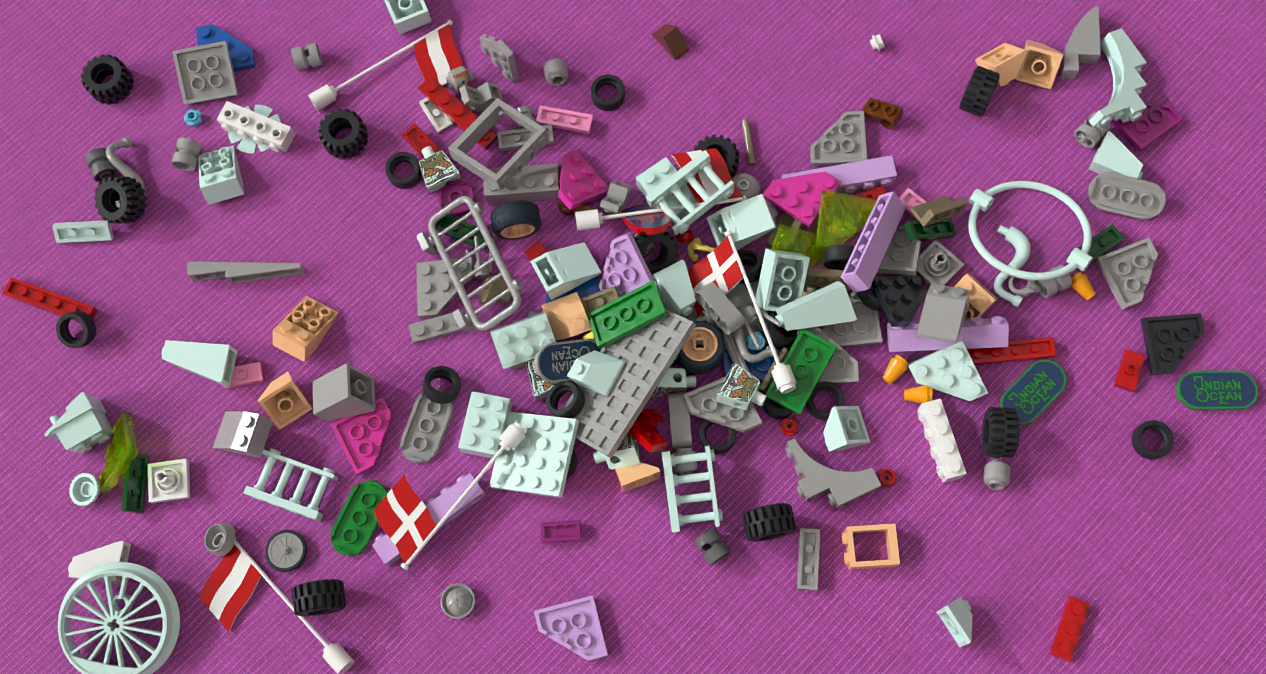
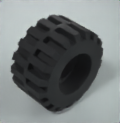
(98, 70)
(979, 91)
(343, 120)
(725, 148)
(131, 196)
(667, 254)
(1000, 432)
(769, 522)
(318, 597)

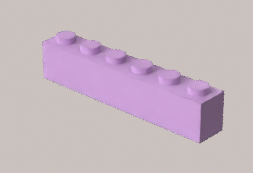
(859, 174)
(873, 242)
(974, 333)
(438, 508)

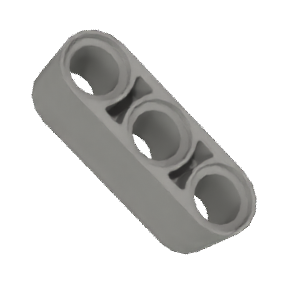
(719, 308)
(679, 421)

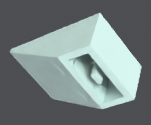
(220, 175)
(745, 219)
(565, 269)

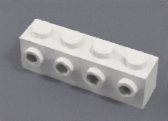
(256, 127)
(941, 440)

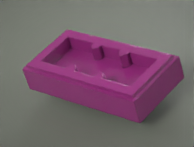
(561, 532)

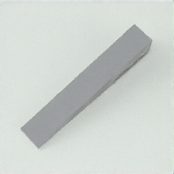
(241, 271)

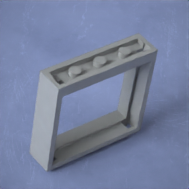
(481, 127)

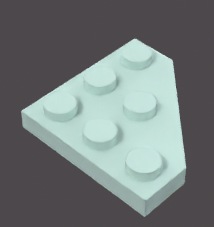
(950, 372)

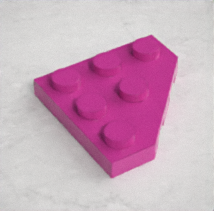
(579, 181)
(801, 194)
(364, 436)

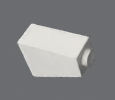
(110, 553)

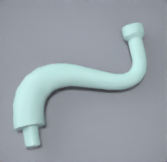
(1022, 254)

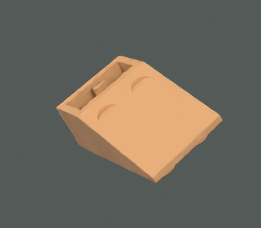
(980, 297)
(303, 328)

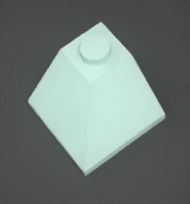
(596, 372)
(845, 429)
(958, 620)

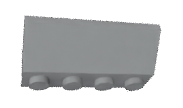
(531, 184)

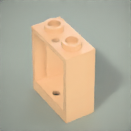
(891, 543)

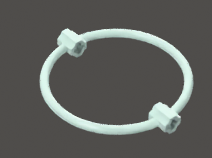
(1077, 258)

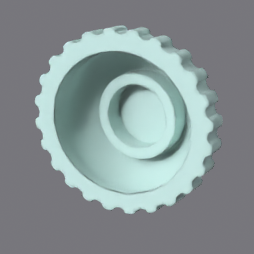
(84, 489)

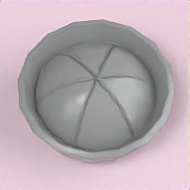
(220, 538)
(458, 600)

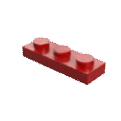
(1069, 629)

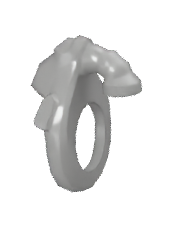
(1031, 287)

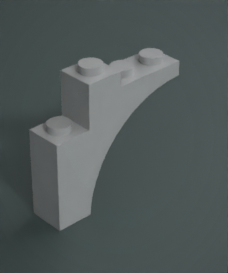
(818, 479)

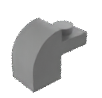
(480, 98)
(616, 197)

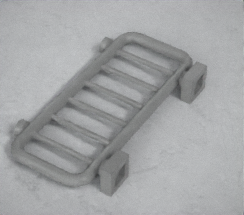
(433, 244)

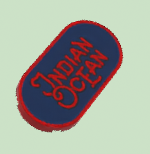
(649, 223)

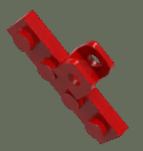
(646, 433)

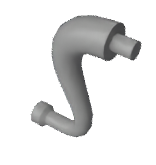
(121, 166)
(740, 341)

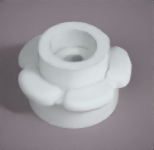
(877, 42)

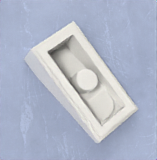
(435, 115)

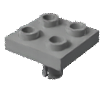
(937, 264)

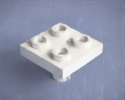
(168, 481)

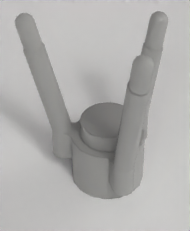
(484, 273)
(751, 317)

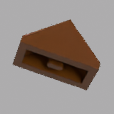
(671, 40)

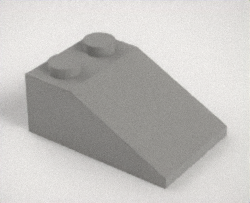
(943, 313)
(243, 433)

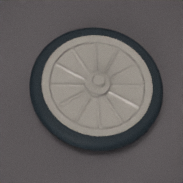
(285, 550)

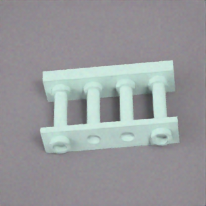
(673, 184)
(673, 480)
(276, 496)

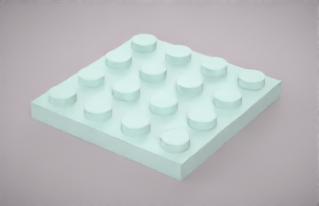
(540, 460)

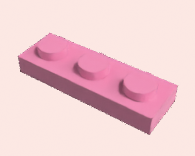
(564, 119)

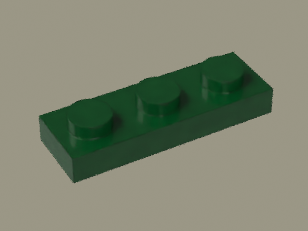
(460, 230)
(939, 230)
(1103, 242)
(135, 485)

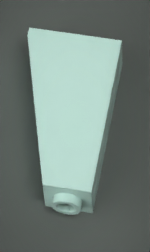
(818, 308)
(203, 359)

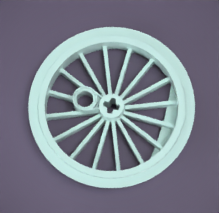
(161, 593)

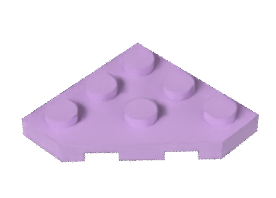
(624, 266)
(574, 627)

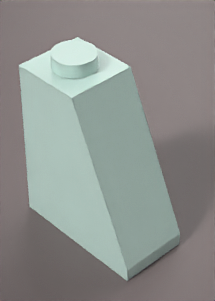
(1115, 158)
(676, 288)

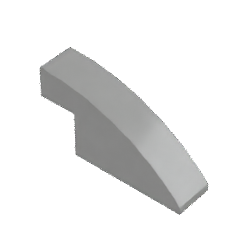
(1082, 45)

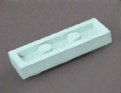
(82, 231)

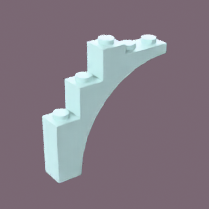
(1127, 83)

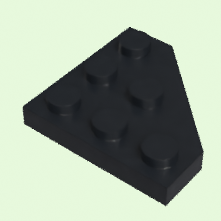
(899, 297)
(1170, 340)

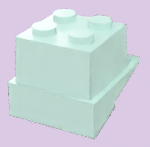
(81, 424)

